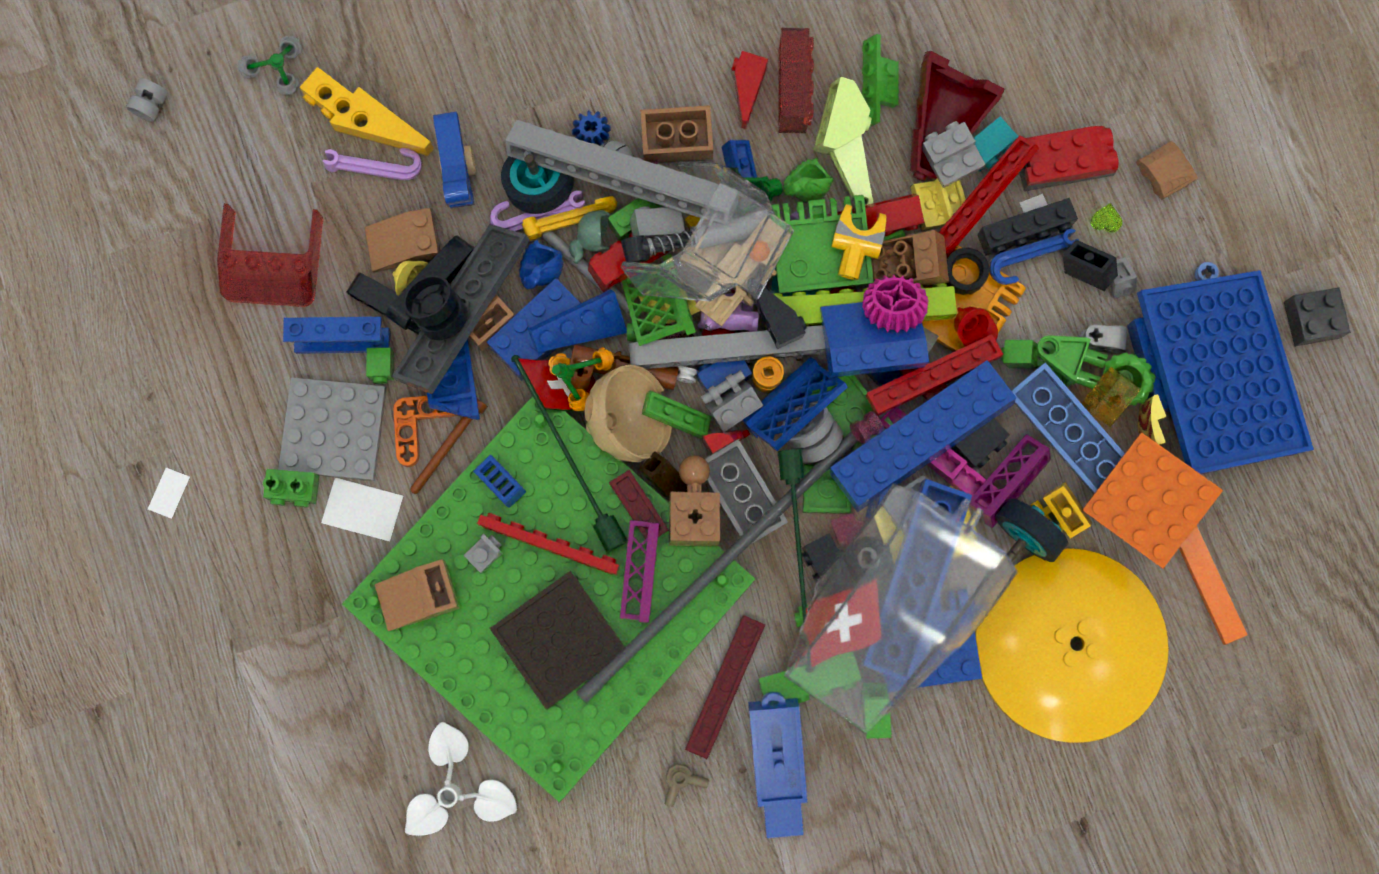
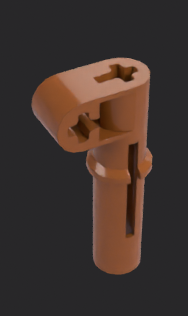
(666, 376)

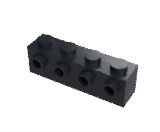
(1027, 226)

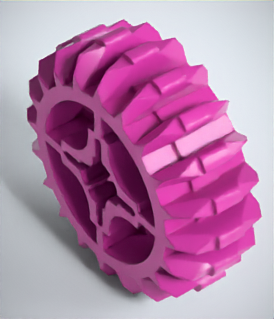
(895, 303)

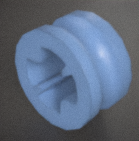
(1211, 268)

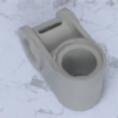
(1108, 338)

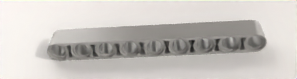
(722, 348)

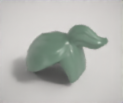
(589, 234)

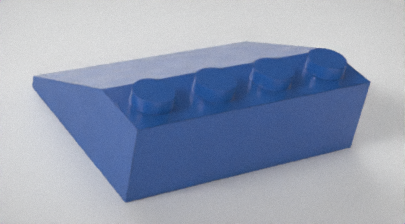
(861, 348)

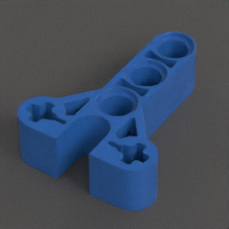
(455, 175)

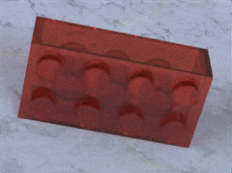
(795, 82)

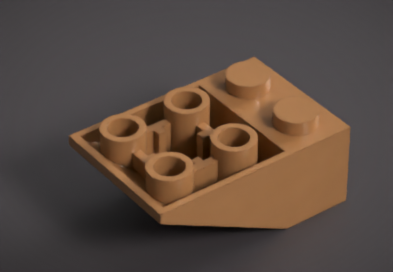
(915, 257)
(491, 322)
(417, 595)

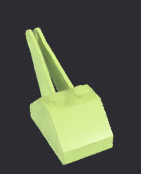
(841, 133)

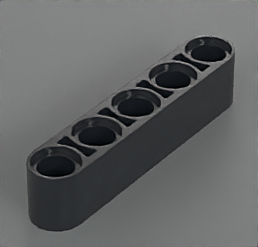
(444, 264)
(374, 295)

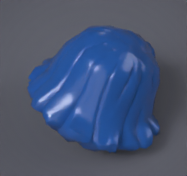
(540, 265)

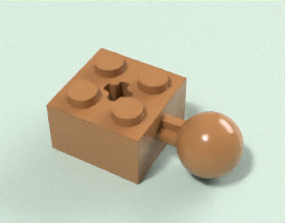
(706, 506)

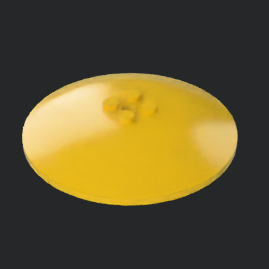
(1063, 690)

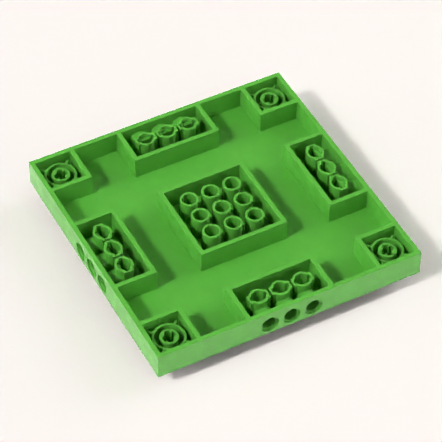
(464, 656)

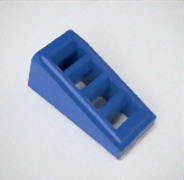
(514, 495)

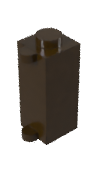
(662, 475)

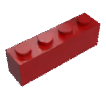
(900, 213)
(607, 268)

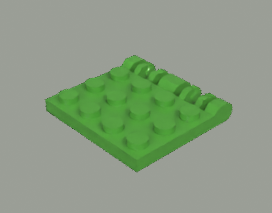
(808, 257)

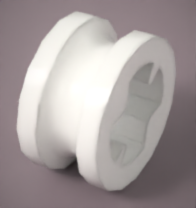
(686, 374)

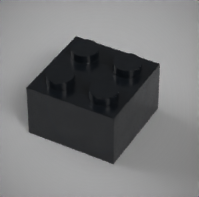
(1317, 316)

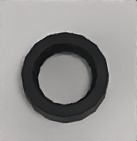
(979, 259)

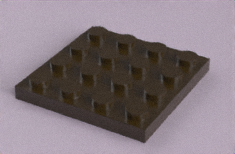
(558, 639)

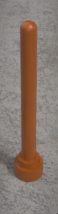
(443, 450)

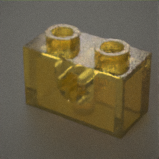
(1110, 396)

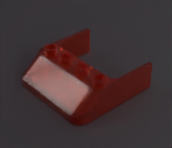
(267, 276)

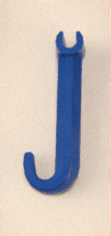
(1027, 252)

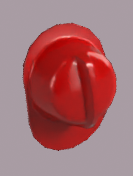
(974, 324)

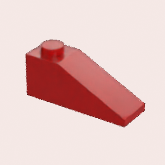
(748, 79)

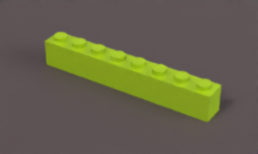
(940, 303)

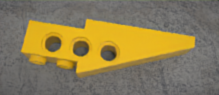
(382, 124)

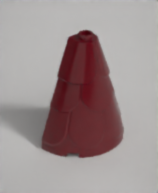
(944, 98)

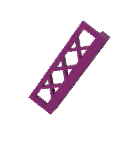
(1019, 482)
(649, 570)

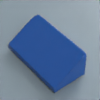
(739, 154)

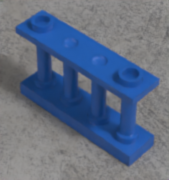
(335, 334)

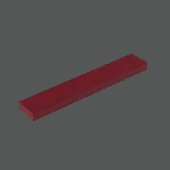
(725, 687)

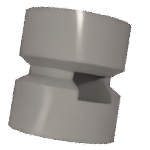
(143, 107)

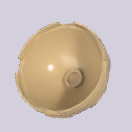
(616, 415)

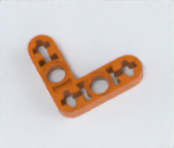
(410, 420)

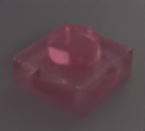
(842, 526)

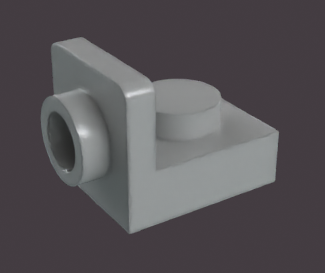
(1126, 280)
(484, 553)

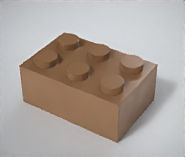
(677, 134)

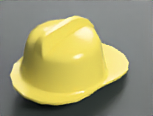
(406, 273)

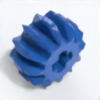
(595, 123)

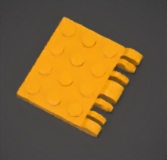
(967, 272)

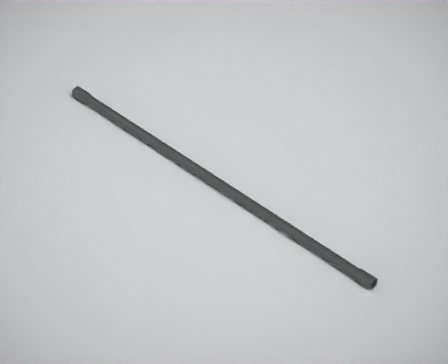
(597, 682)

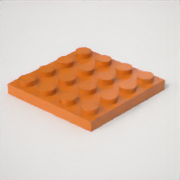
(1152, 500)

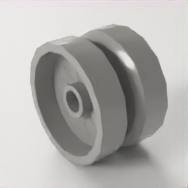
(818, 437)

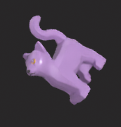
(741, 319)

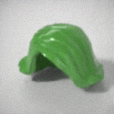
(808, 181)
(1137, 371)

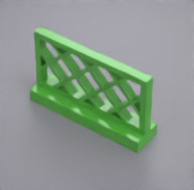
(678, 307)

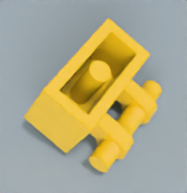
(1066, 510)

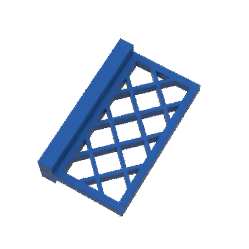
(789, 395)

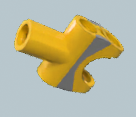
(857, 243)

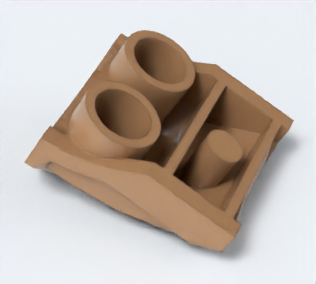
(1167, 170)

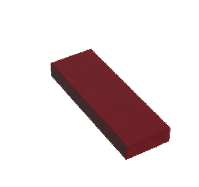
(636, 502)

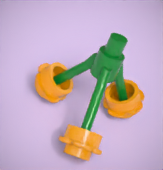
(561, 368)

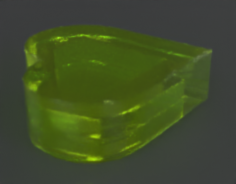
(1107, 219)

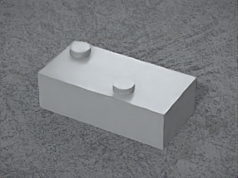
(741, 489)

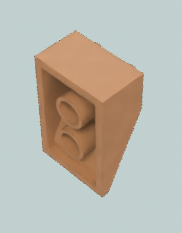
(402, 239)

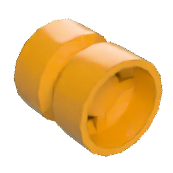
(767, 374)

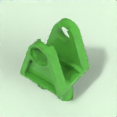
(1066, 357)

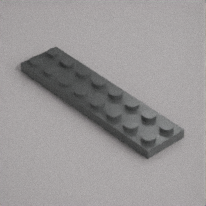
(476, 286)

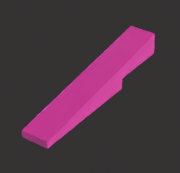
(950, 466)

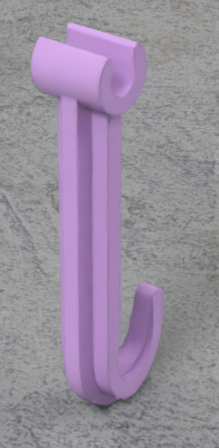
(372, 167)
(515, 223)

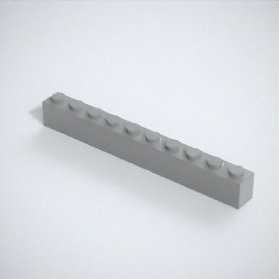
(610, 168)

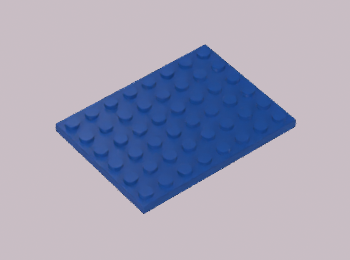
(1224, 372)

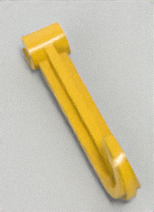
(534, 228)

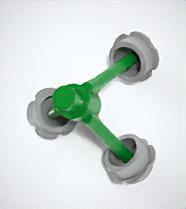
(286, 82)

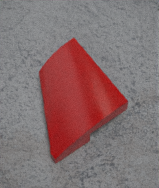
(718, 441)

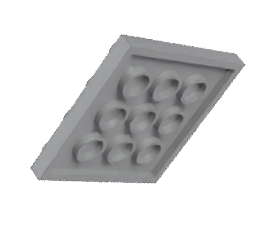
(332, 428)

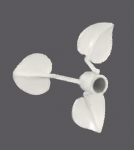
(427, 816)

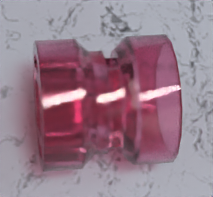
(867, 427)

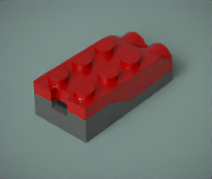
(1070, 158)

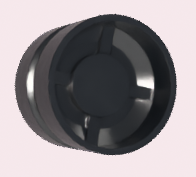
(435, 307)

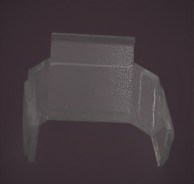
(730, 246)

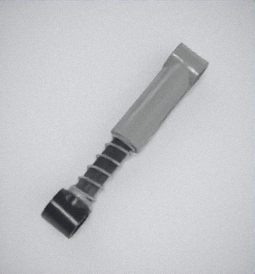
(639, 248)

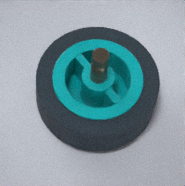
(533, 186)
(1031, 531)

